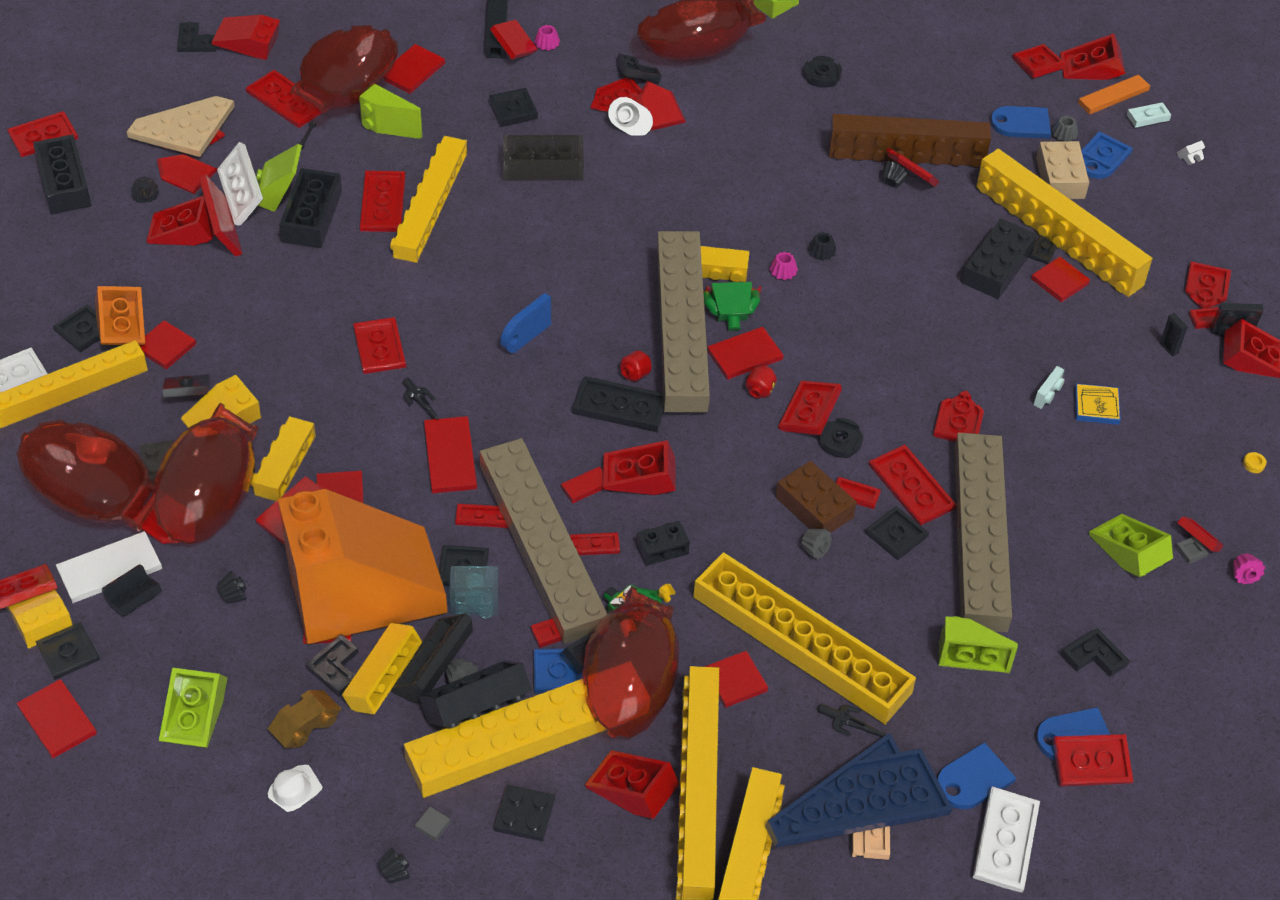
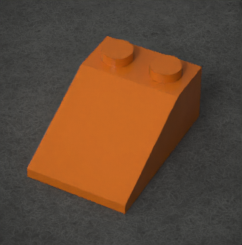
(119, 315)

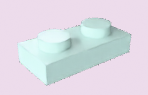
(1148, 115)
(1046, 392)

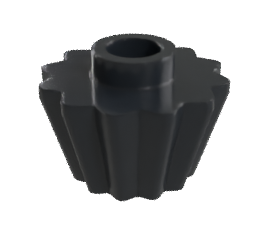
(894, 174)
(144, 189)
(822, 246)
(232, 588)
(394, 866)

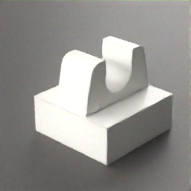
(1191, 151)

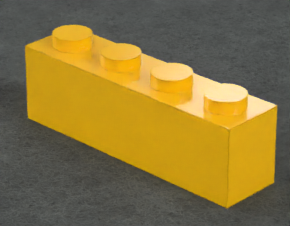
(724, 264)
(283, 459)
(382, 668)

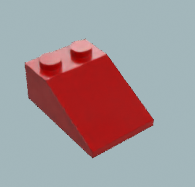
(248, 35)
(1094, 60)
(182, 224)
(1251, 350)
(641, 469)
(634, 782)

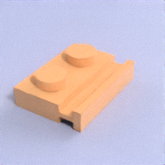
(872, 843)

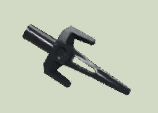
(418, 395)
(843, 718)

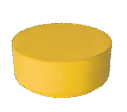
(1254, 462)

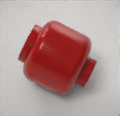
(635, 366)
(761, 381)

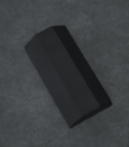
(433, 656)

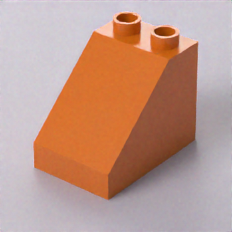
(356, 566)

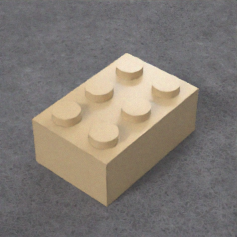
(1063, 168)

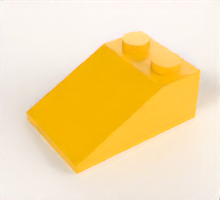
(230, 393)
(40, 616)

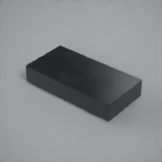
(1173, 334)

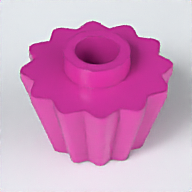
(547, 38)
(784, 266)
(1247, 568)

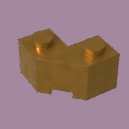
(296, 723)

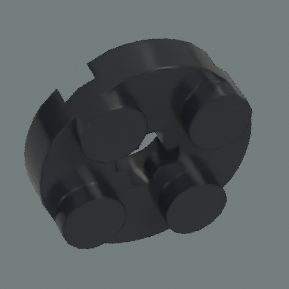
(829, 77)
(841, 448)

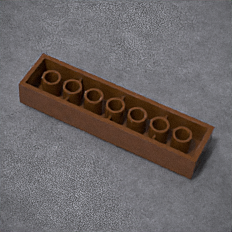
(914, 138)

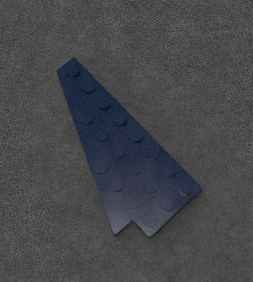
(865, 794)

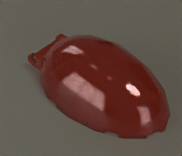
(697, 28)
(345, 67)
(87, 473)
(205, 477)
(631, 665)

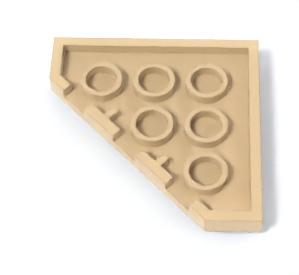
(184, 127)

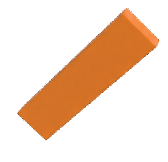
(1113, 94)

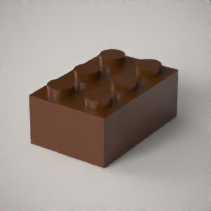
(815, 498)

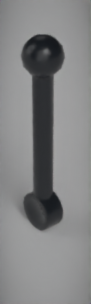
(312, 124)

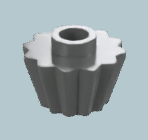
(1065, 129)
(816, 542)
(460, 668)

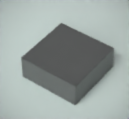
(1191, 550)
(432, 824)

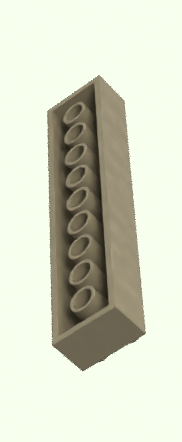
(682, 322)
(982, 531)
(542, 540)

